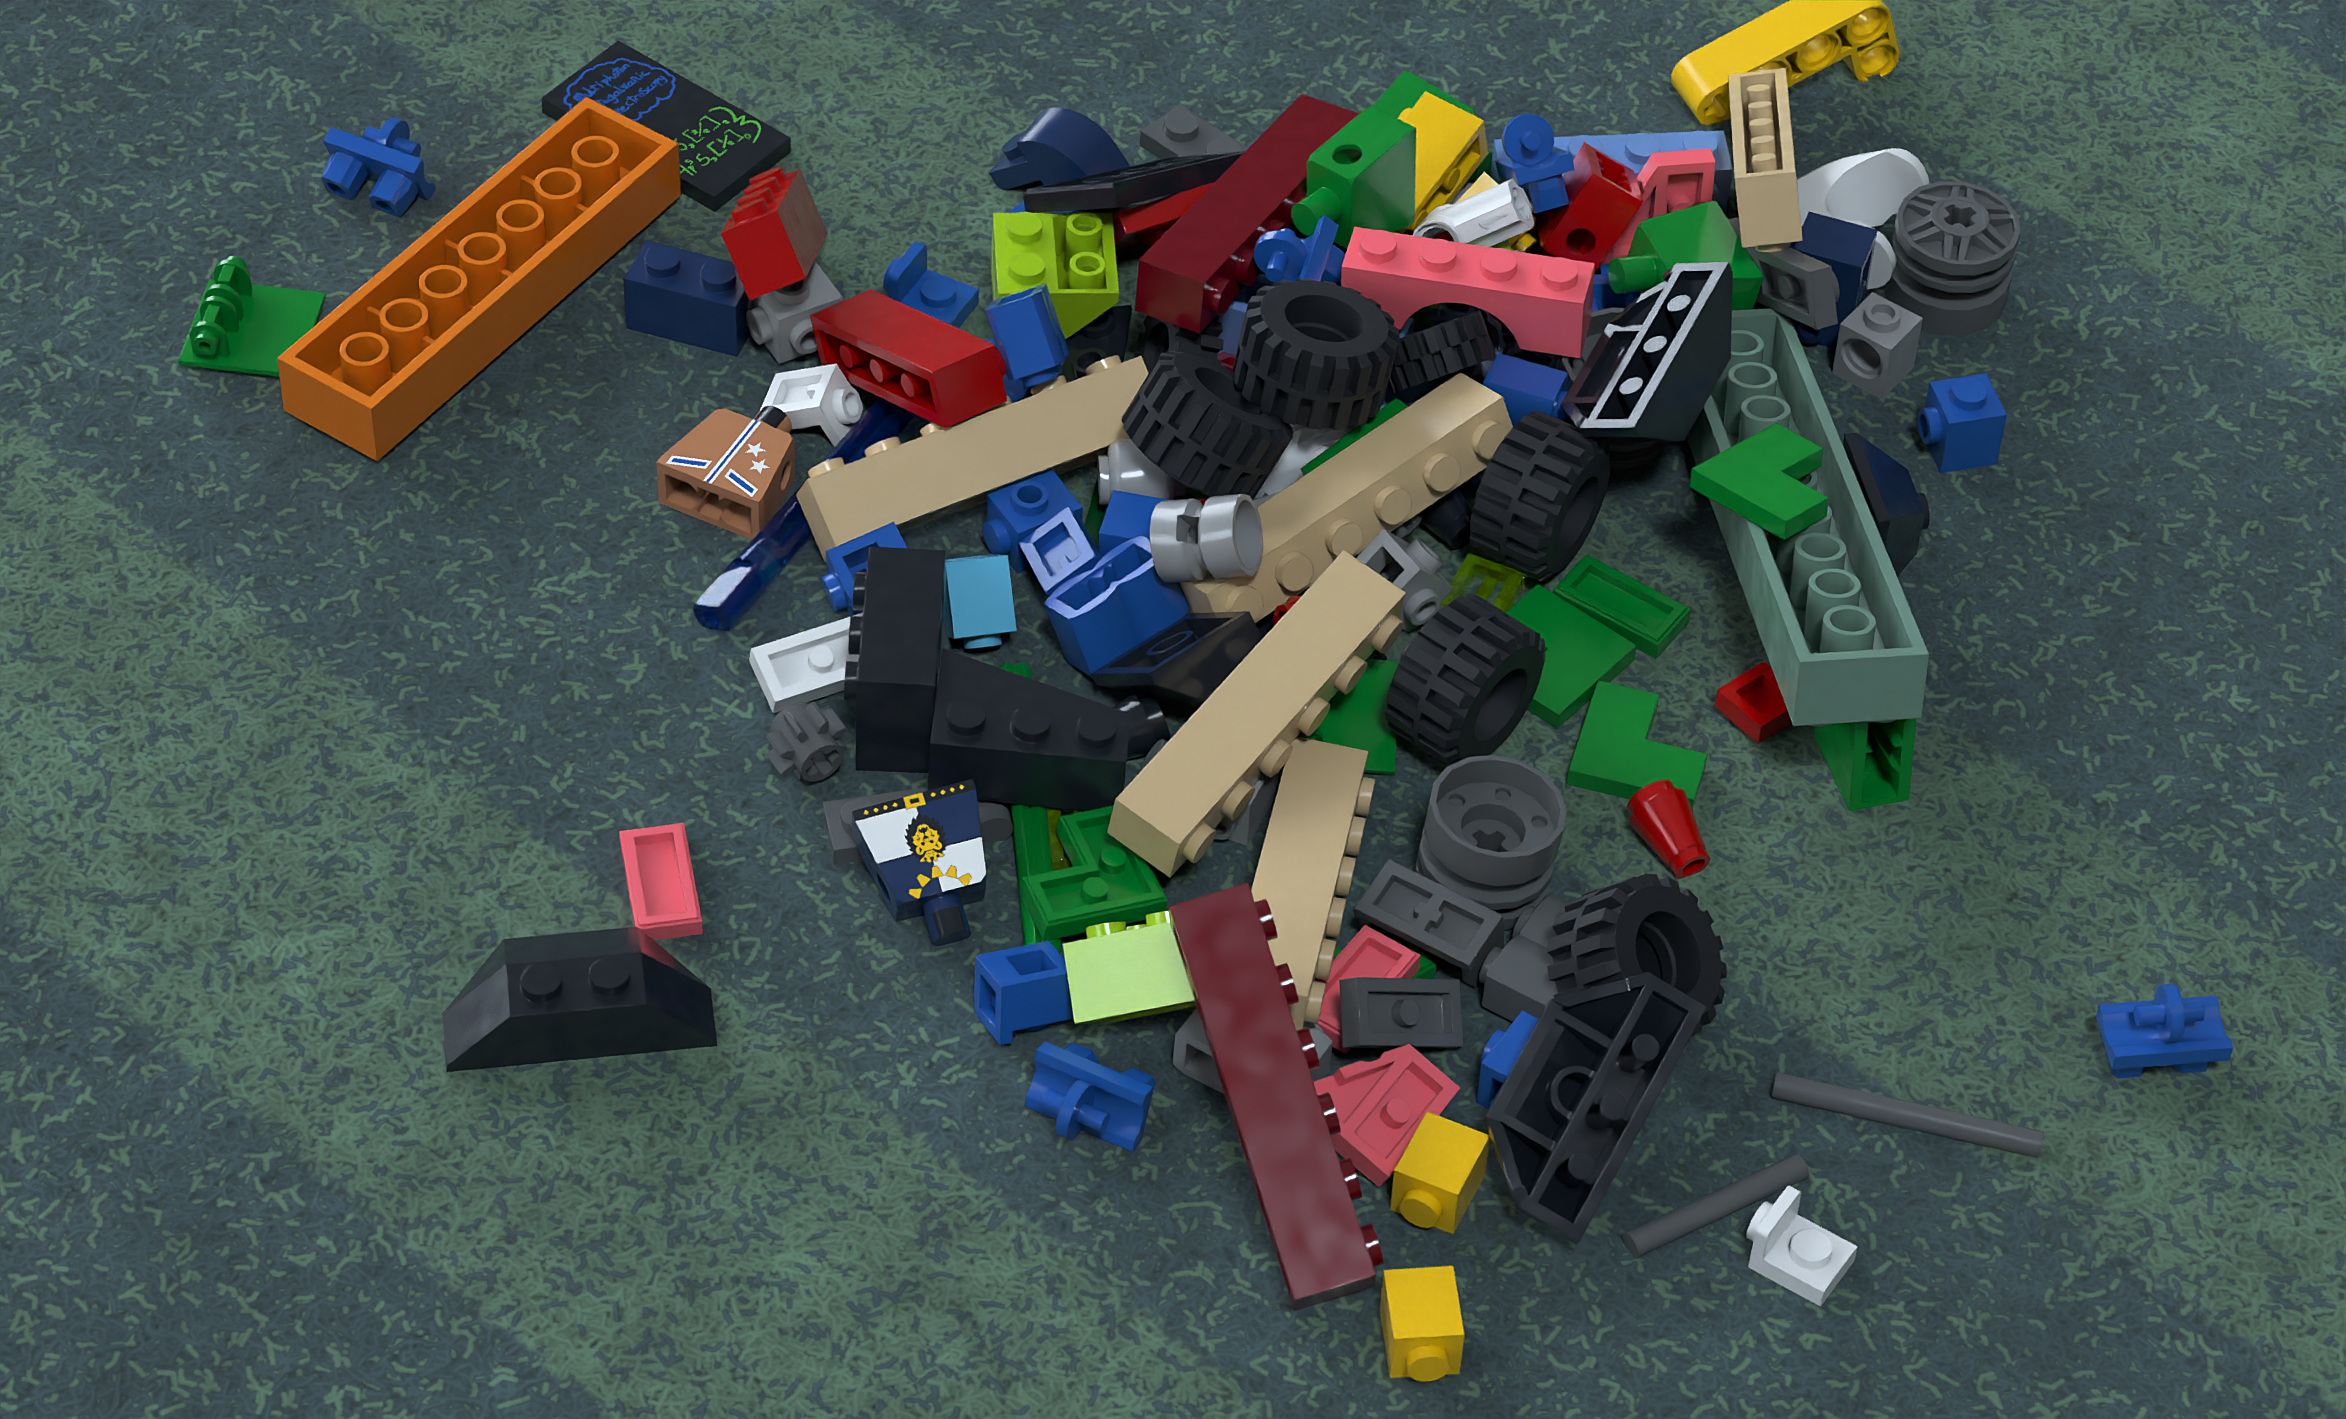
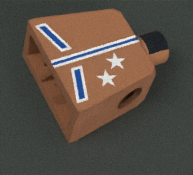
(731, 470)

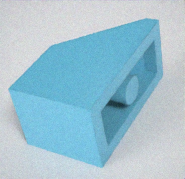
(978, 600)

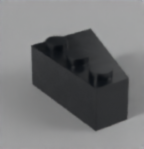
(897, 657)
(1024, 739)

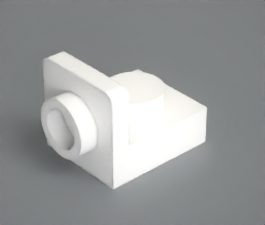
(817, 398)
(1797, 1250)

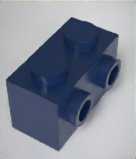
(1850, 253)
(687, 298)

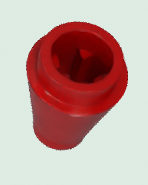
(1669, 827)

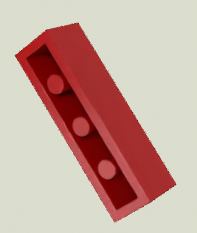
(774, 232)
(910, 358)

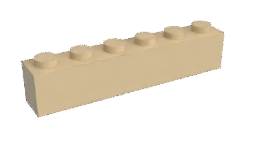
(1764, 160)
(961, 464)
(1361, 492)
(1257, 715)
(1307, 861)

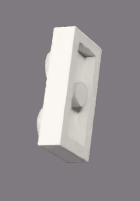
(803, 665)

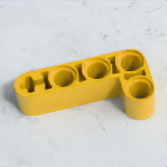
(1793, 36)

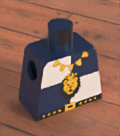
(926, 856)

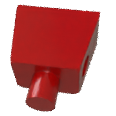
(1601, 203)

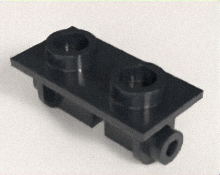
(1098, 340)

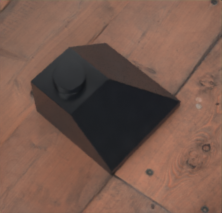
(1890, 498)
(1184, 659)

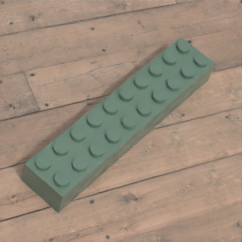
(1828, 593)

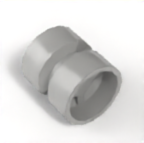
(1211, 538)

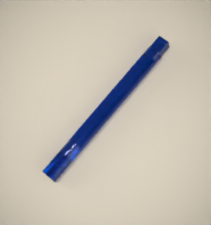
(788, 529)

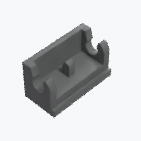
(1432, 918)

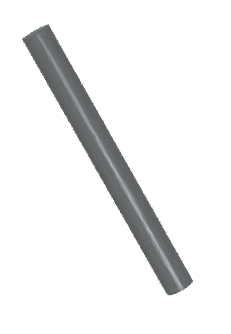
(1908, 1114)

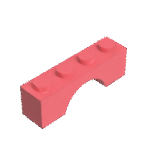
(1536, 296)

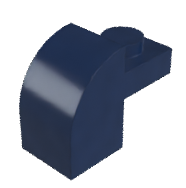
(1057, 149)

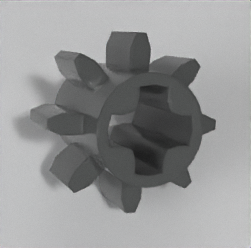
(807, 742)

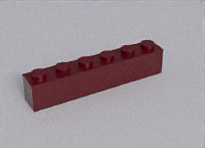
(1211, 247)
(1273, 1097)

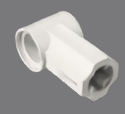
(1483, 217)

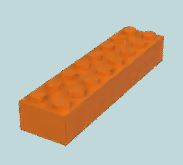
(479, 278)

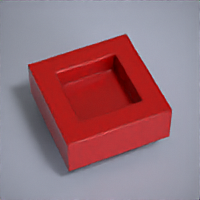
(1754, 703)

